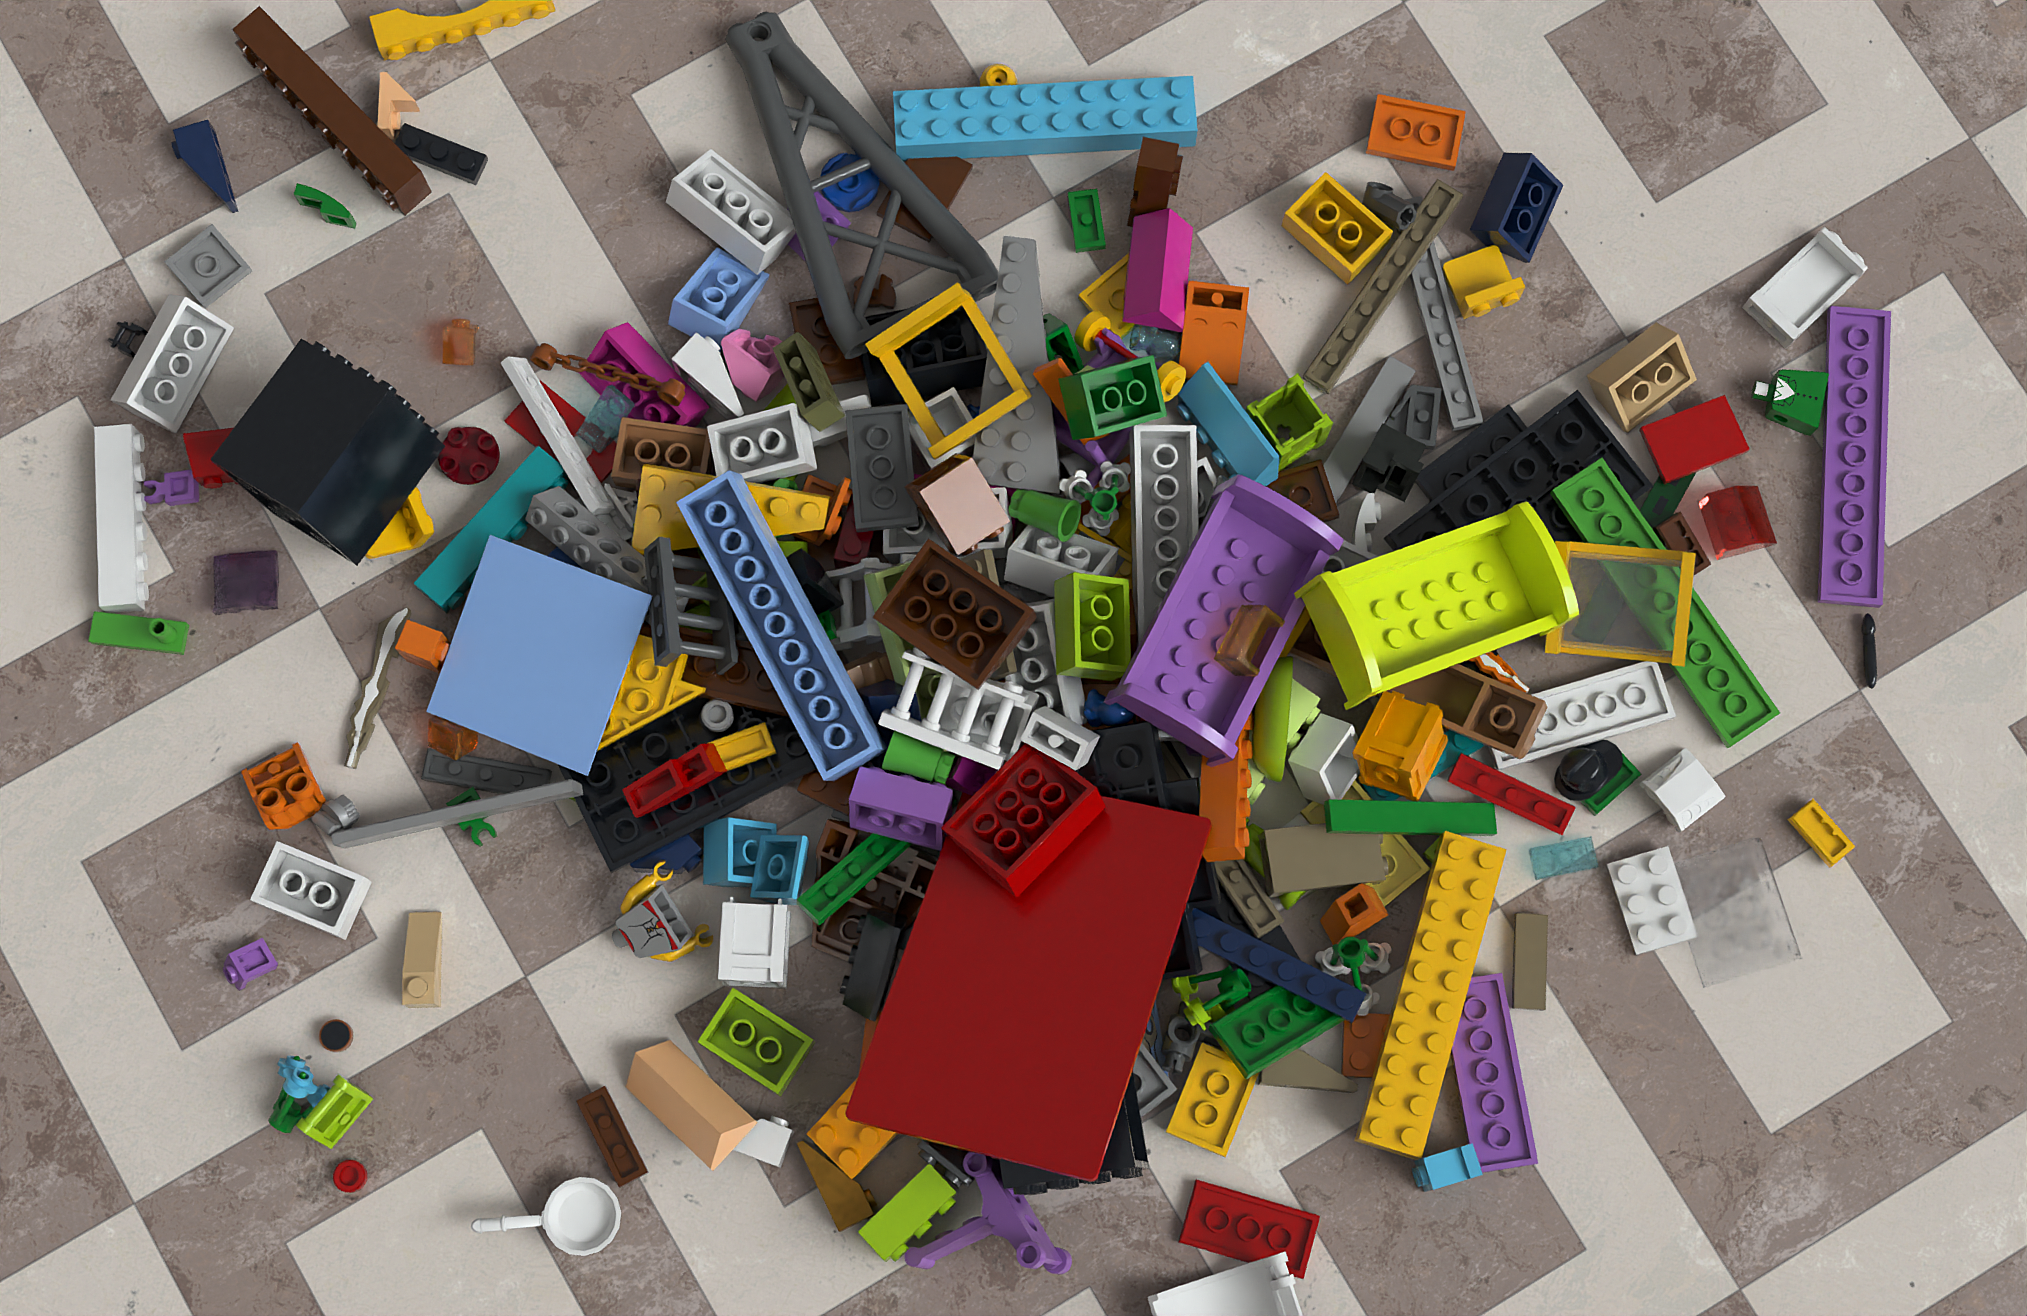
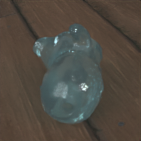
(1161, 344)

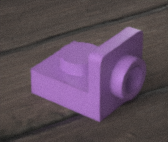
(248, 963)

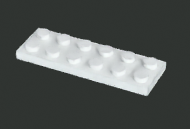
(1596, 711)

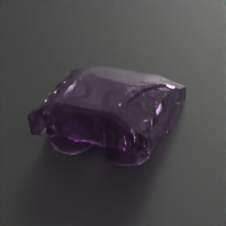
(246, 581)

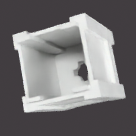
(754, 944)

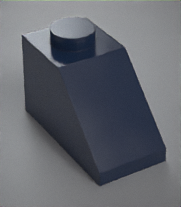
(679, 856)

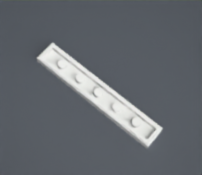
(557, 435)

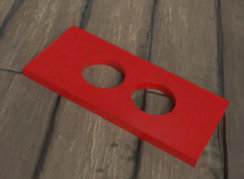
(525, 425)

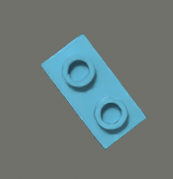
(1446, 1168)

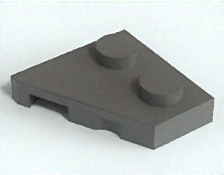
(1418, 414)

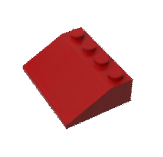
(1024, 818)

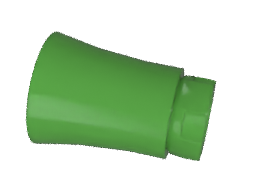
(1046, 512)
(917, 758)

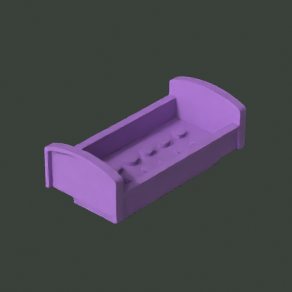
(1246, 553)

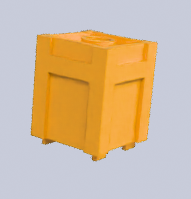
(1400, 745)

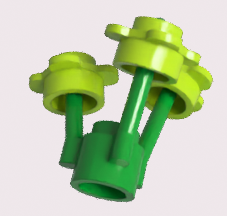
(1233, 986)

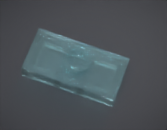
(1563, 858)

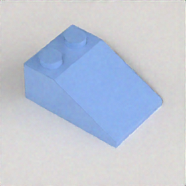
(716, 297)

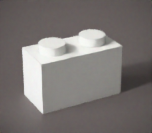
(1060, 737)

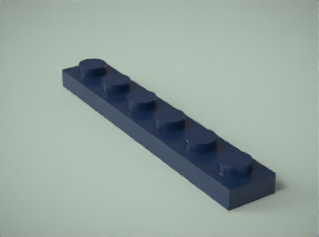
(1277, 967)

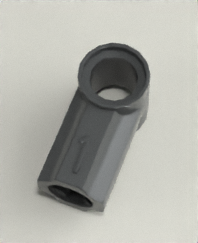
(1388, 206)

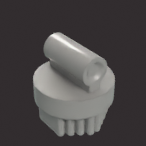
(336, 815)

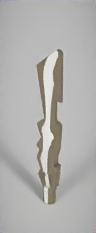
(374, 687)

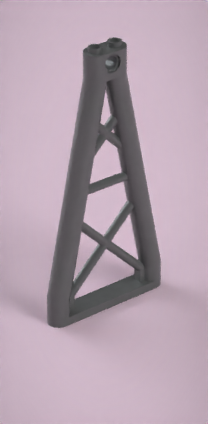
(838, 116)

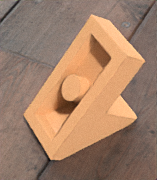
(392, 101)

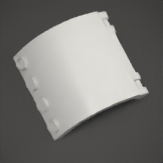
(1246, 1290)

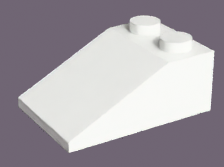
(704, 371)
(985, 716)

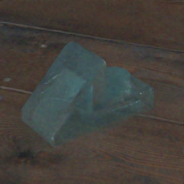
(604, 419)

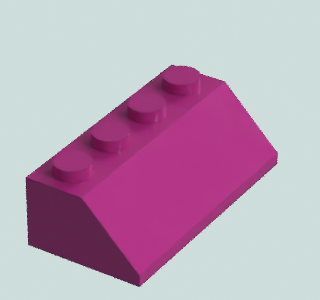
(633, 354)

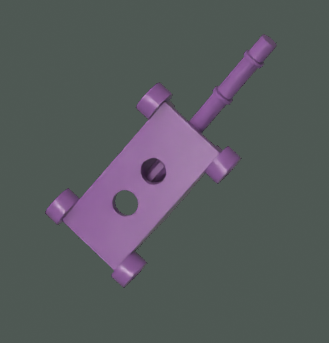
(1003, 1216)

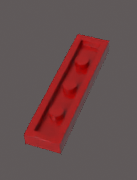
(1511, 794)

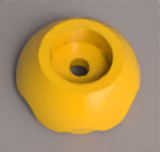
(995, 72)

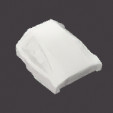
(1683, 789)

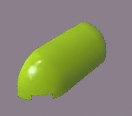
(1272, 720)

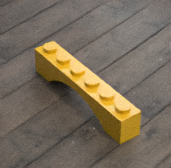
(404, 32)

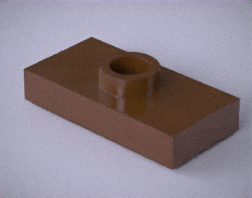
(1678, 536)

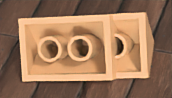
(688, 1102)

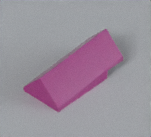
(1158, 270)

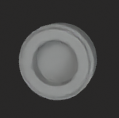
(717, 715)

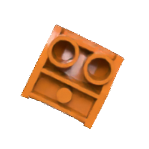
(284, 789)

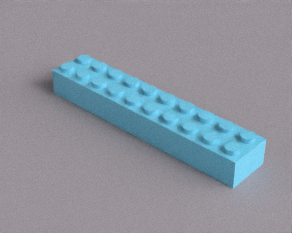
(1044, 118)

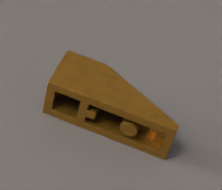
(842, 1196)

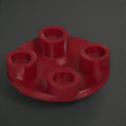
(469, 455)

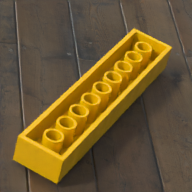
(1430, 995)

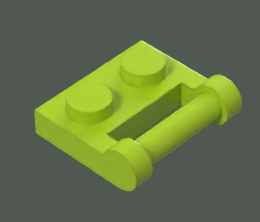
(335, 1112)

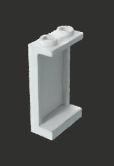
(1805, 287)

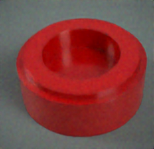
(350, 1176)

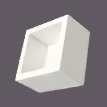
(950, 415)
(1325, 759)

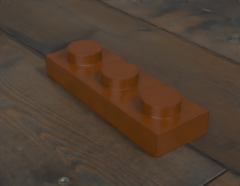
(612, 1136)

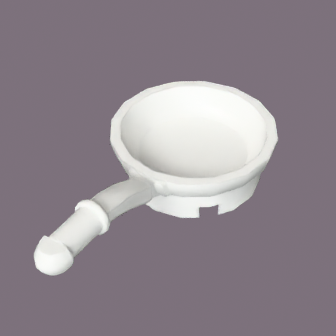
(577, 1217)

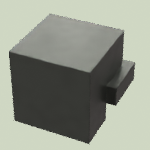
(1390, 464)

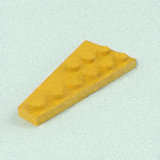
(659, 515)

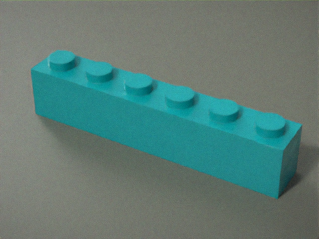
(502, 516)

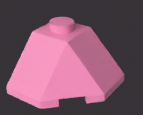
(752, 363)

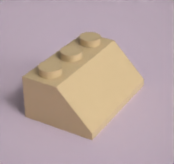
(1642, 376)

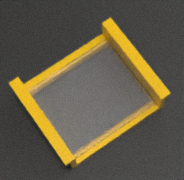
(1628, 602)

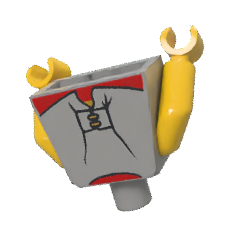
(653, 922)

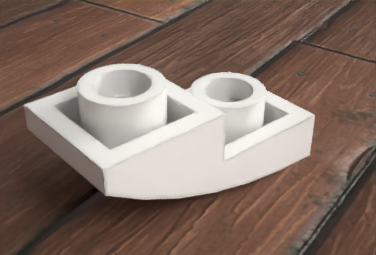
(1365, 521)

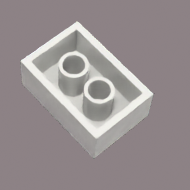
(763, 445)
(1040, 559)
(311, 890)

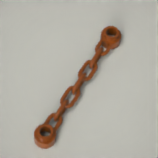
(670, 392)

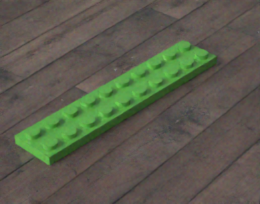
(1713, 667)

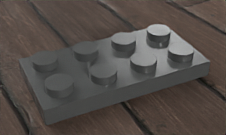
(881, 467)

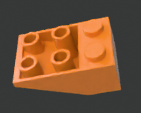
(1214, 329)

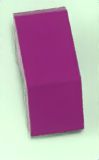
(968, 775)

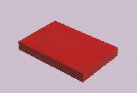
(1694, 439)

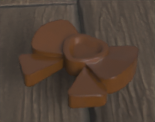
(883, 296)

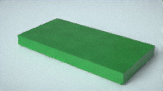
(1269, 1029)

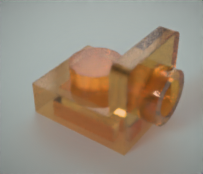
(459, 342)
(451, 738)

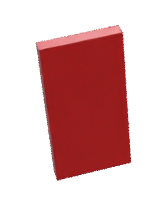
(1247, 1227)

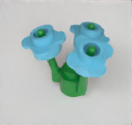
(297, 1084)

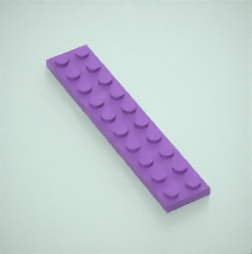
(1854, 457)

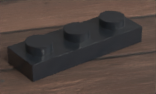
(441, 154)

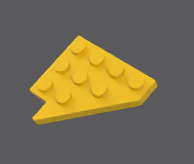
(647, 692)

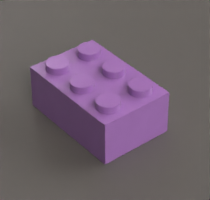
(900, 807)

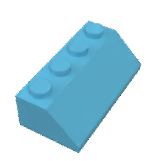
(1227, 428)

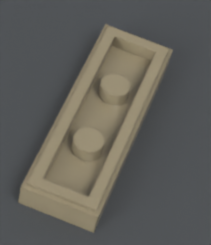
(1530, 961)

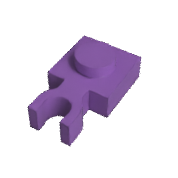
(176, 489)

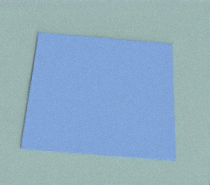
(539, 654)

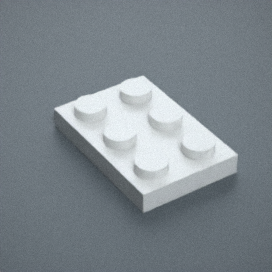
(1652, 900)

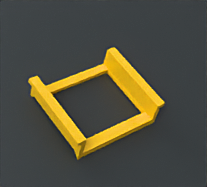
(916, 323)

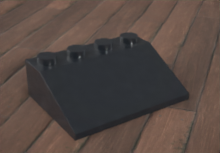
(935, 360)

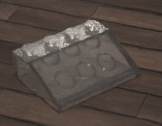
(1736, 913)

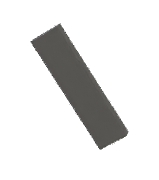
(482, 773)

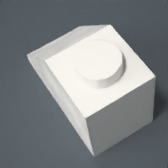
(767, 1141)

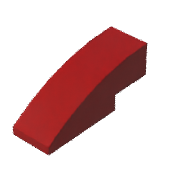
(674, 779)

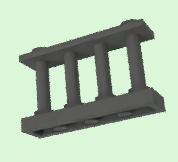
(666, 617)

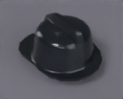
(1587, 770)

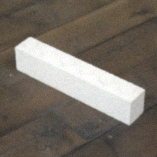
(120, 518)

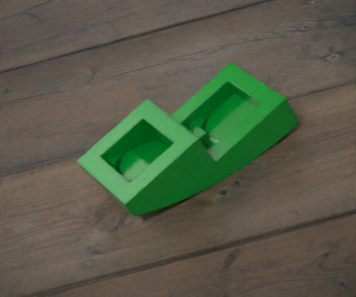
(330, 209)

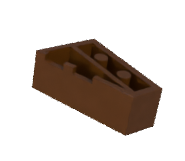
(1155, 177)

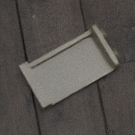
(1313, 859)

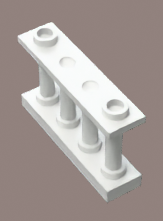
(959, 740)

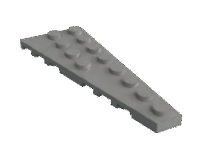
(1021, 445)

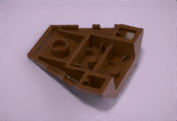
(894, 890)

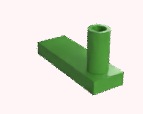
(138, 633)

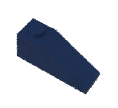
(202, 154)

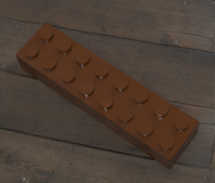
(331, 111)

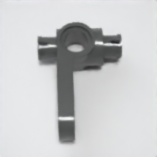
(1182, 1051)

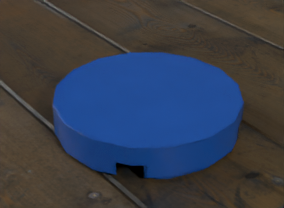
(854, 192)

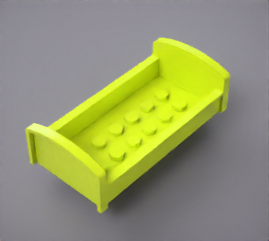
(1440, 602)

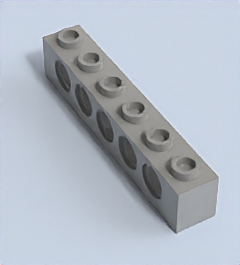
(589, 541)

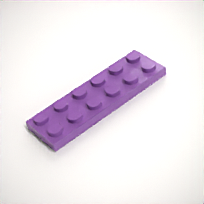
(1491, 1079)

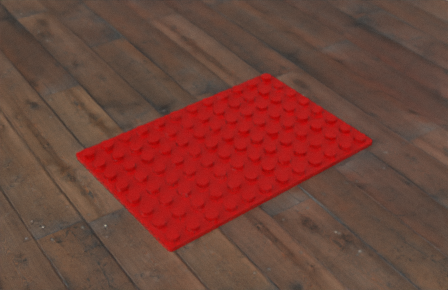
(1030, 1009)

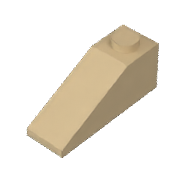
(423, 961)

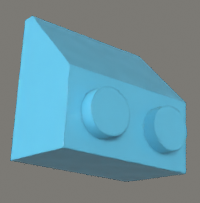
(732, 851)
(780, 868)

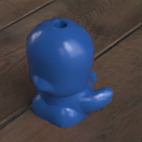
(1100, 713)

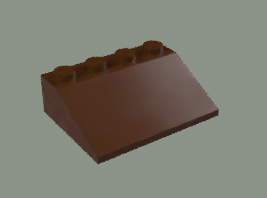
(955, 614)

